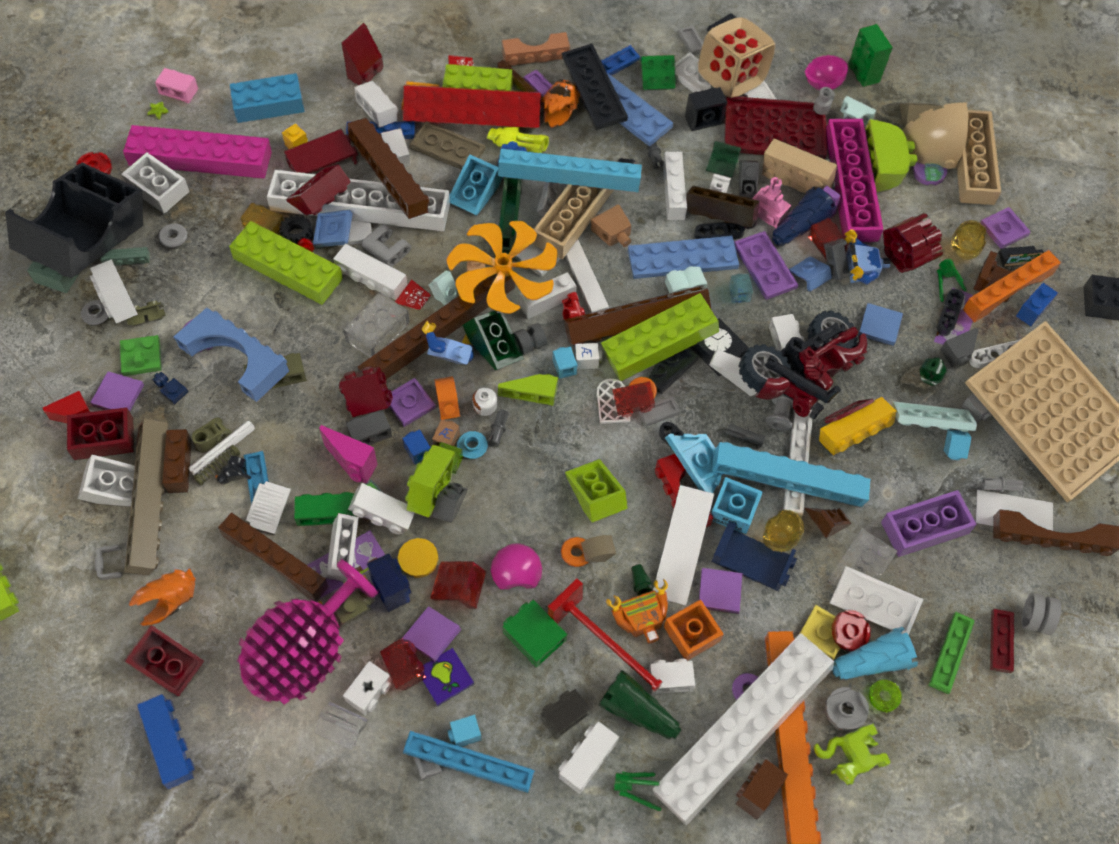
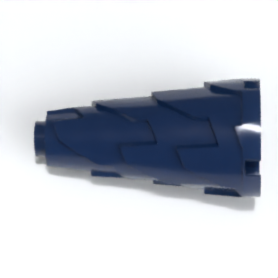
(811, 209)

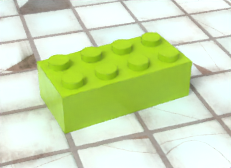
(477, 77)

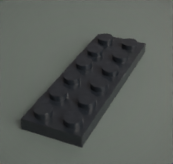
(594, 87)

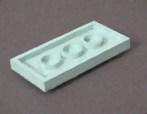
(934, 416)

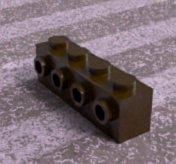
(722, 206)

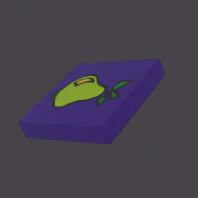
(446, 677)

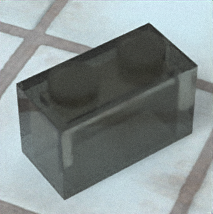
(564, 713)

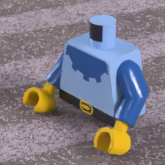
(863, 260)
(446, 348)

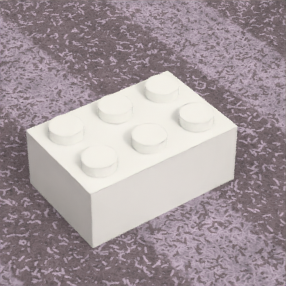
(158, 182)
(112, 292)

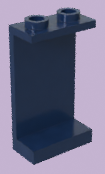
(753, 559)

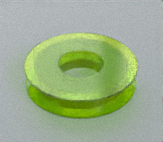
(894, 691)

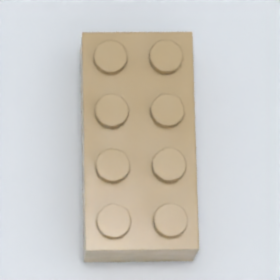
(797, 167)

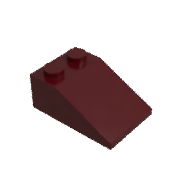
(361, 56)
(163, 660)

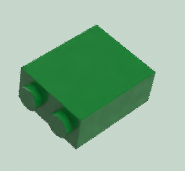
(534, 633)

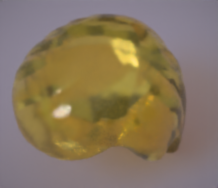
(969, 239)
(783, 531)

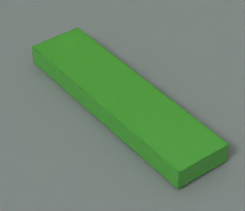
(951, 653)

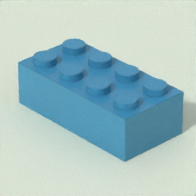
(266, 98)

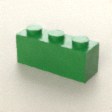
(321, 508)

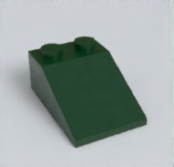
(493, 339)

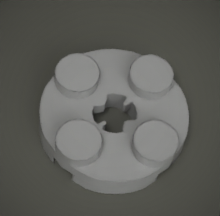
(841, 719)

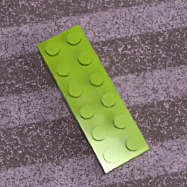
(286, 262)
(660, 337)

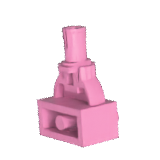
(771, 205)

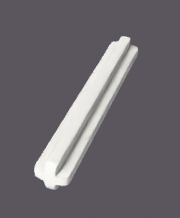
(235, 437)

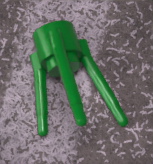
(948, 270)
(625, 781)

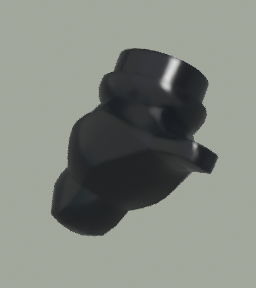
(233, 470)

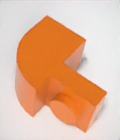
(447, 397)

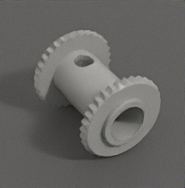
(779, 419)

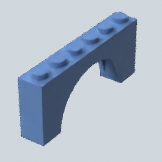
(211, 330)

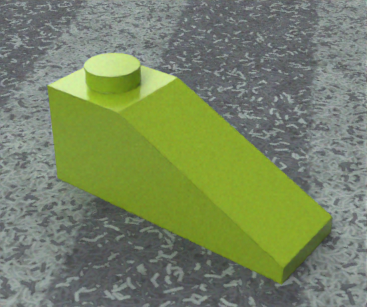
(534, 389)

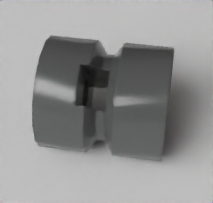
(530, 338)

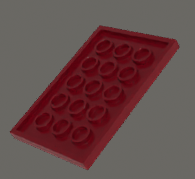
(757, 121)

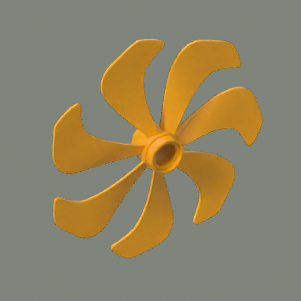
(502, 266)

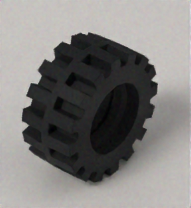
(294, 223)

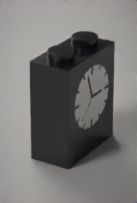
(724, 340)

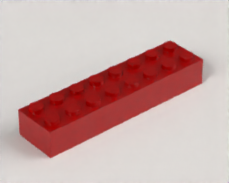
(471, 106)

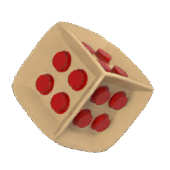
(736, 56)

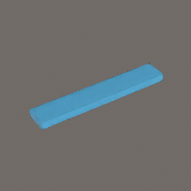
(468, 761)

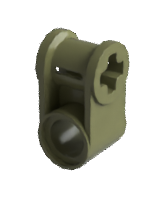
(211, 433)

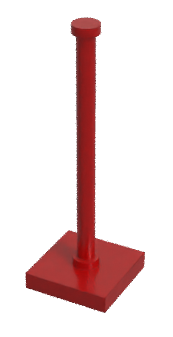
(567, 602)

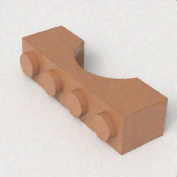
(519, 53)

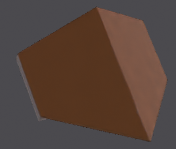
(828, 520)

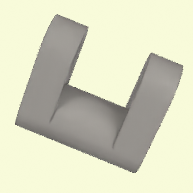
(375, 246)

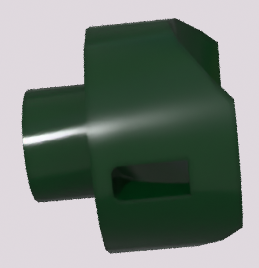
(932, 367)

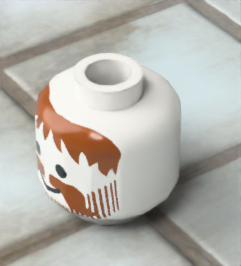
(484, 401)

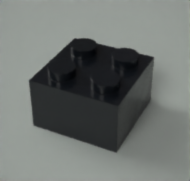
(705, 108)
(1102, 297)

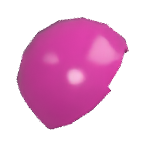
(826, 72)
(516, 566)

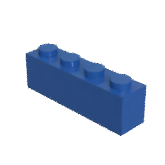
(166, 741)

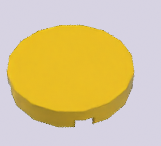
(418, 557)

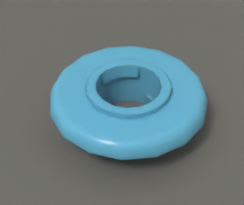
(476, 452)

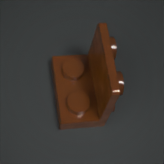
(990, 273)

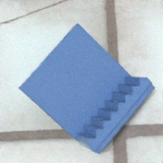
(813, 272)

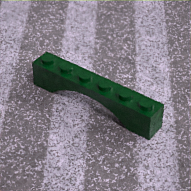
(509, 211)

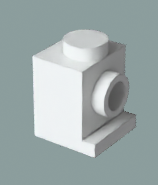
(720, 183)

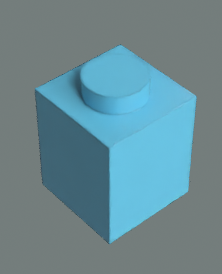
(564, 362)
(957, 444)
(464, 731)

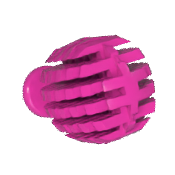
(296, 643)

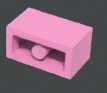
(176, 85)

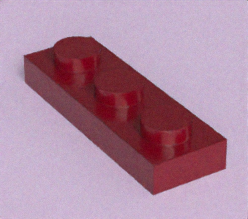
(1002, 641)

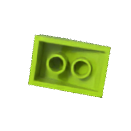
(597, 490)

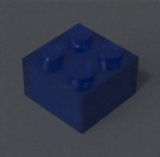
(389, 582)

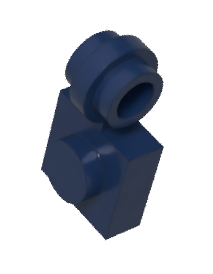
(172, 390)

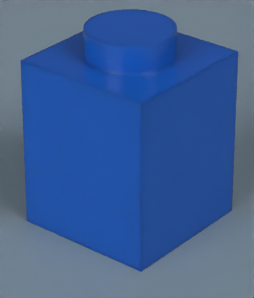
(416, 445)

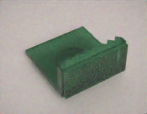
(723, 159)

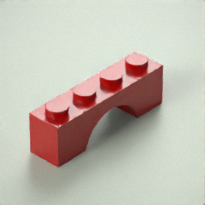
(671, 473)

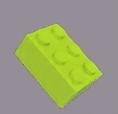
(429, 480)

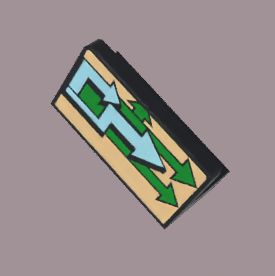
(1018, 255)

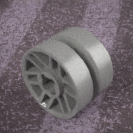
(1041, 613)

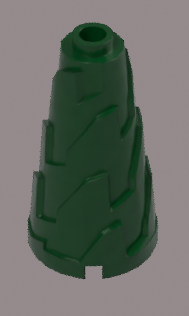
(630, 701)

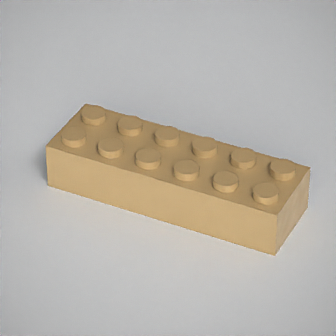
(979, 164)
(569, 217)

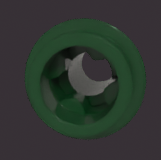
(641, 581)

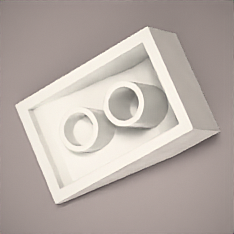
(107, 482)

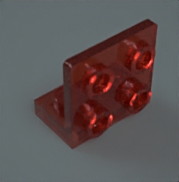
(459, 582)

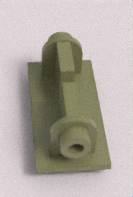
(152, 310)

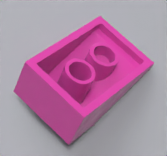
(352, 455)

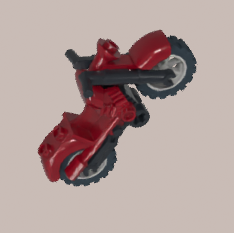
(808, 368)

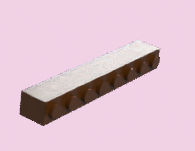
(388, 168)
(620, 318)

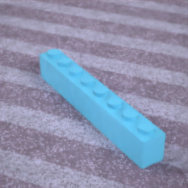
(569, 170)
(791, 474)

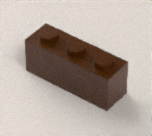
(177, 461)

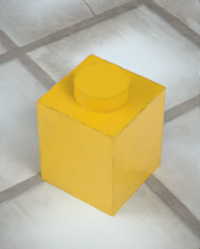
(294, 136)

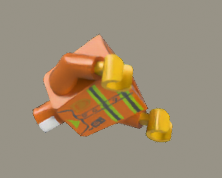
(642, 613)

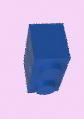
(1036, 304)

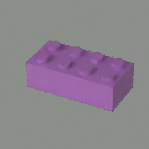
(928, 523)

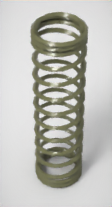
(196, 476)

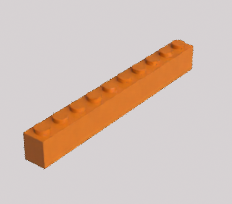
(792, 756)

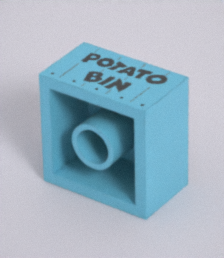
(736, 504)

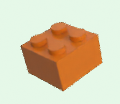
(693, 630)

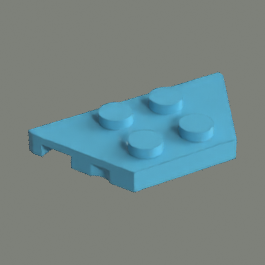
(696, 456)

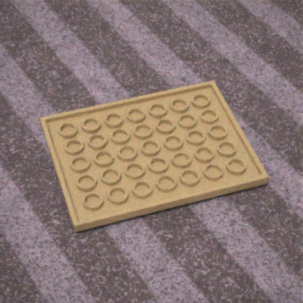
(1052, 409)

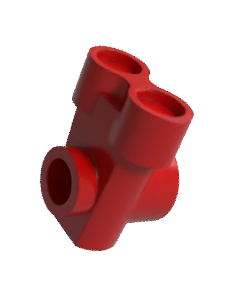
(572, 306)

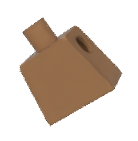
(612, 226)

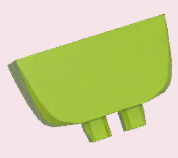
(888, 154)

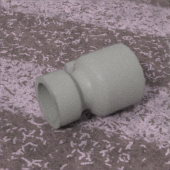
(824, 100)

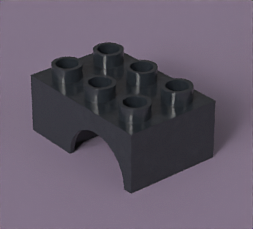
(80, 222)

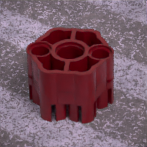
(910, 243)

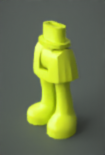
(535, 143)

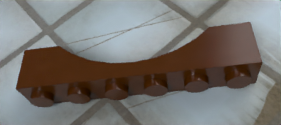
(1014, 526)
(287, 565)

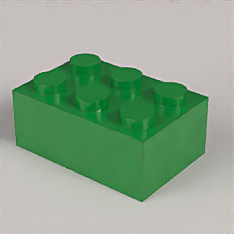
(870, 55)

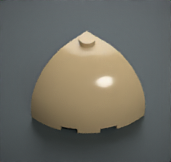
(939, 135)

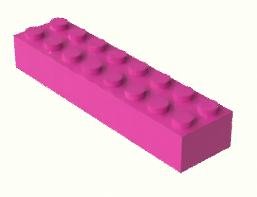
(200, 151)
(854, 179)

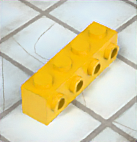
(857, 426)

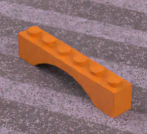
(992, 296)

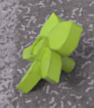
(157, 109)

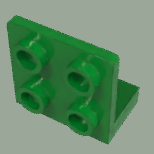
(658, 72)

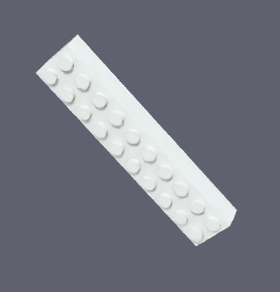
(365, 199)
(743, 728)

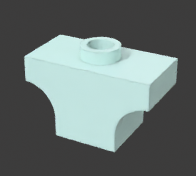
(856, 110)
(444, 288)

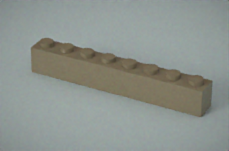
(146, 499)

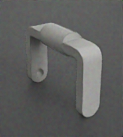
(99, 565)

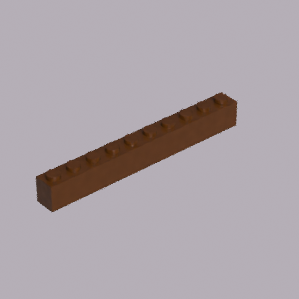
(446, 319)

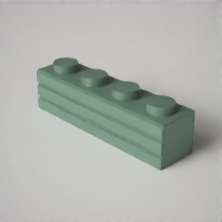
(127, 256)

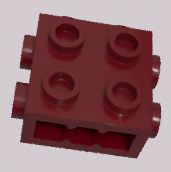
(365, 391)

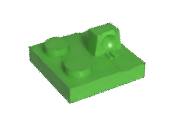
(140, 355)

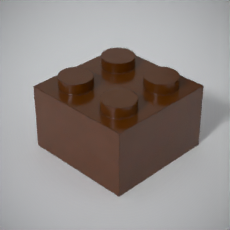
(759, 792)

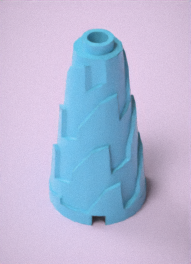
(885, 654)

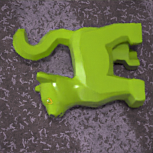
(857, 752)

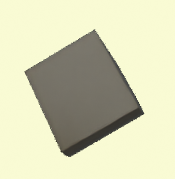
(598, 548)

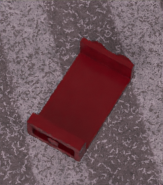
(321, 153)

